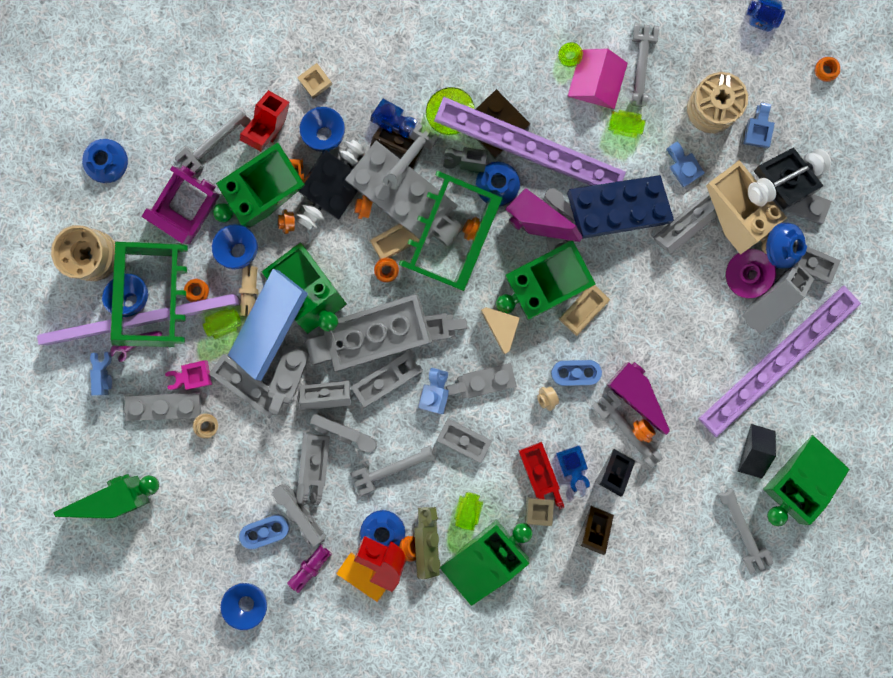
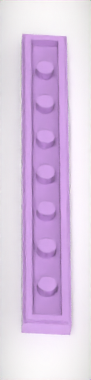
(525, 144)
(138, 320)
(779, 361)

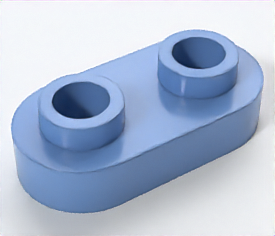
(576, 372)
(265, 532)

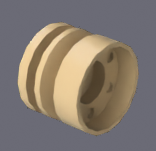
(707, 112)
(71, 253)

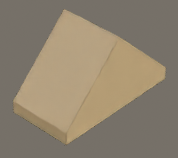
(502, 326)

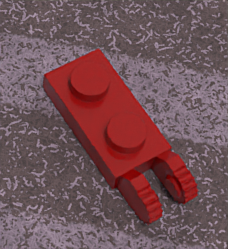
(540, 472)

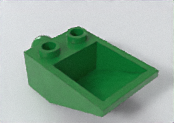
(260, 183)
(549, 279)
(322, 297)
(807, 478)
(117, 499)
(483, 563)

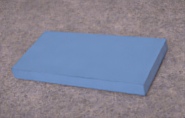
(267, 324)

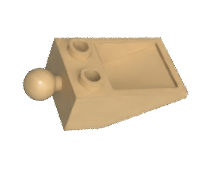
(739, 217)

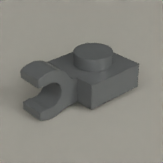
(468, 159)

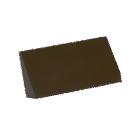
(395, 143)

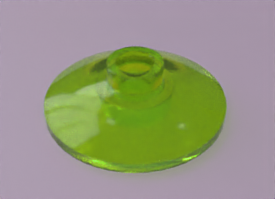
(455, 94)

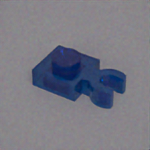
(390, 116)
(572, 464)

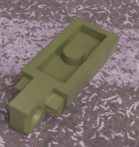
(427, 543)

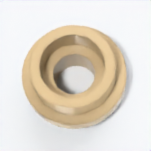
(548, 398)
(210, 430)

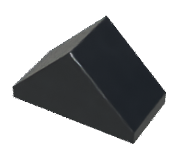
(758, 451)
(616, 472)

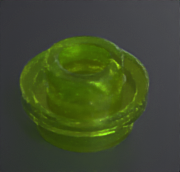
(570, 47)

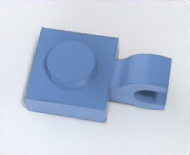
(759, 130)
(686, 167)
(100, 380)
(434, 395)

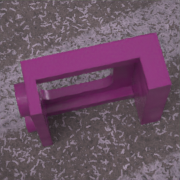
(171, 221)

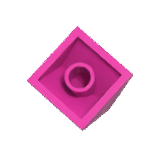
(598, 78)

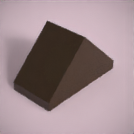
(596, 530)

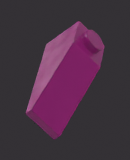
(539, 218)
(638, 393)

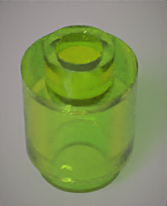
(626, 123)
(222, 323)
(468, 511)

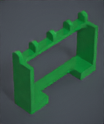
(487, 218)
(123, 249)

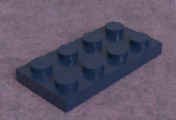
(620, 206)

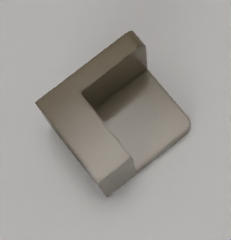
(539, 511)

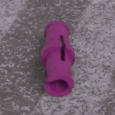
(309, 568)

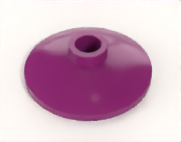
(738, 274)

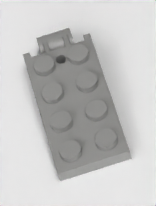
(408, 199)
(372, 334)

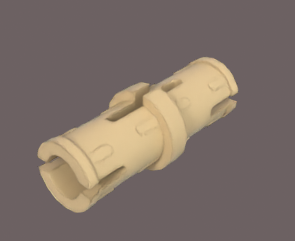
(248, 290)

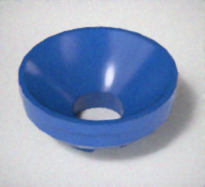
(322, 118)
(113, 168)
(511, 187)
(227, 239)
(780, 245)
(133, 286)
(387, 520)
(234, 615)

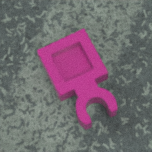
(193, 376)

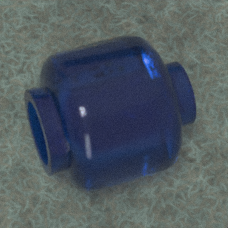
(765, 14)

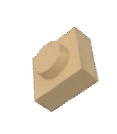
(314, 80)

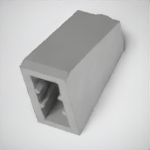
(783, 295)

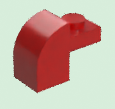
(267, 122)
(384, 560)

